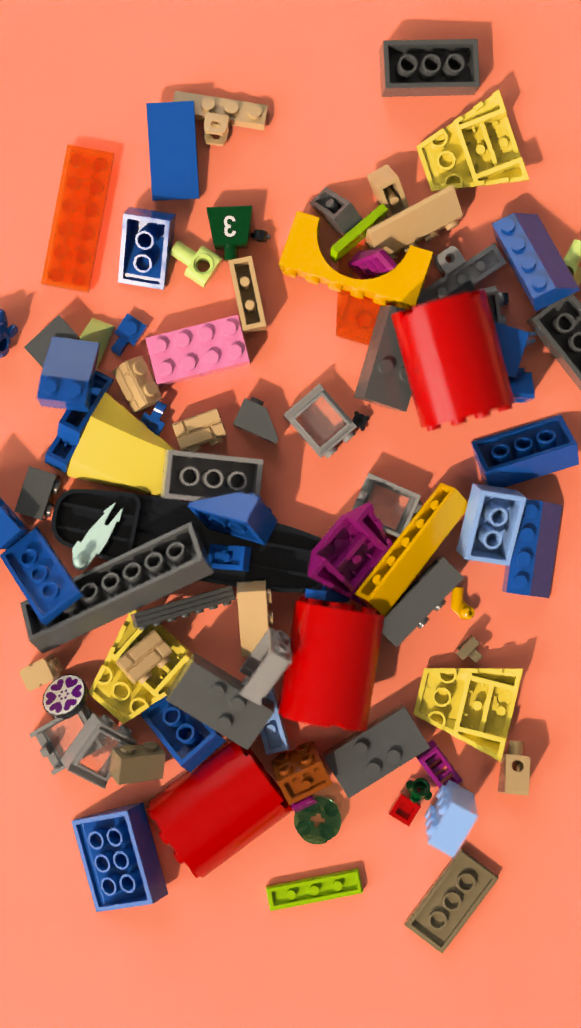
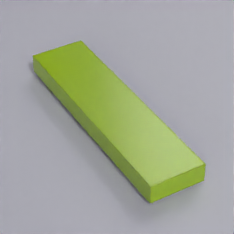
(314, 889)

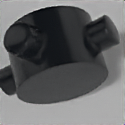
(260, 236)
(360, 420)

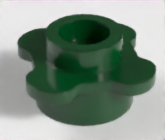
(423, 785)

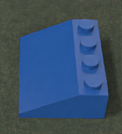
(120, 858)

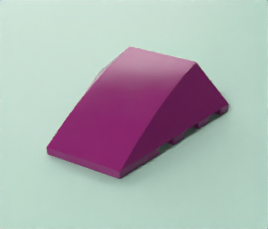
(349, 551)

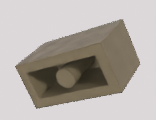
(137, 763)

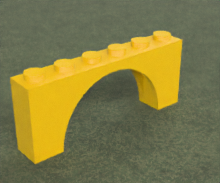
(398, 287)

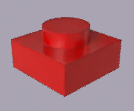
(404, 809)

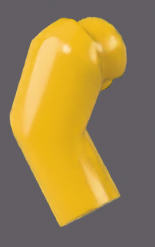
(459, 606)

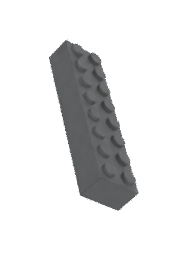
(124, 586)

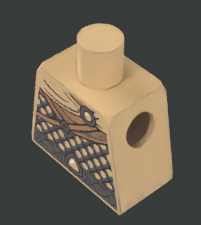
(514, 781)

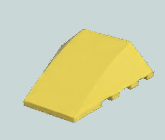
(474, 150)
(119, 451)
(114, 688)
(470, 704)

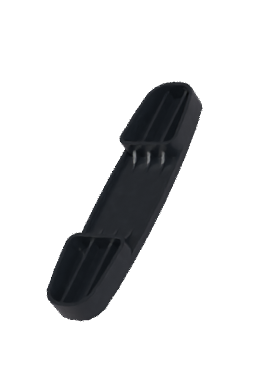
(145, 517)

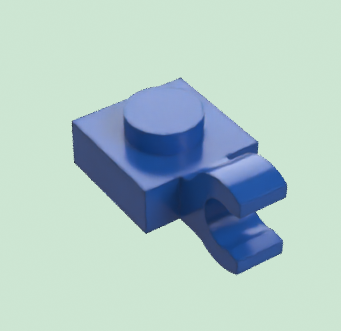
(129, 332)
(153, 421)

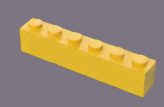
(412, 549)

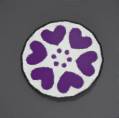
(65, 696)

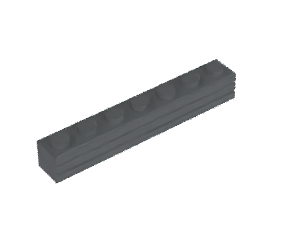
(183, 607)

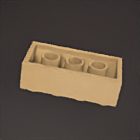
(416, 223)

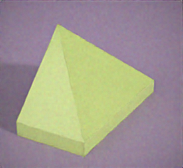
(98, 332)

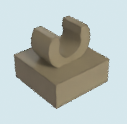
(467, 648)

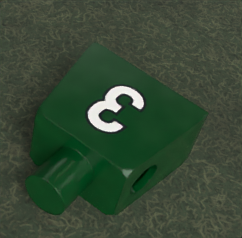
(230, 228)

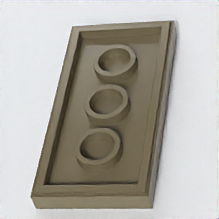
(451, 900)

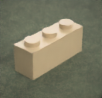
(247, 295)
(253, 613)

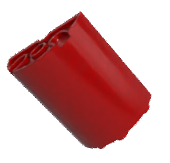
(453, 359)
(331, 664)
(218, 808)

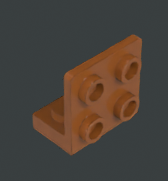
(300, 772)

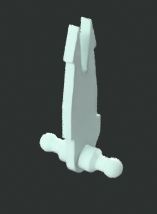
(95, 540)

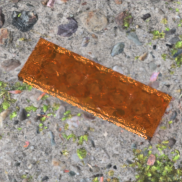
(78, 218)

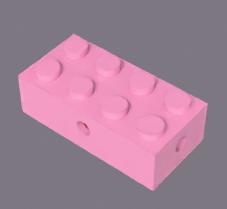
(197, 351)

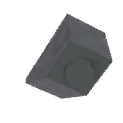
(336, 210)
(256, 420)

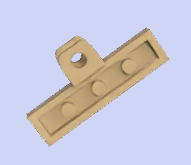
(222, 112)

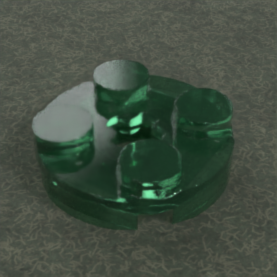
(327, 829)

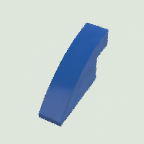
(73, 425)

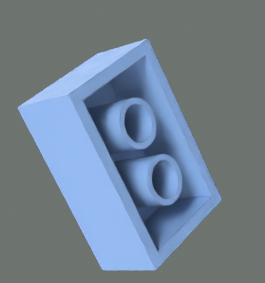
(491, 524)
(450, 818)

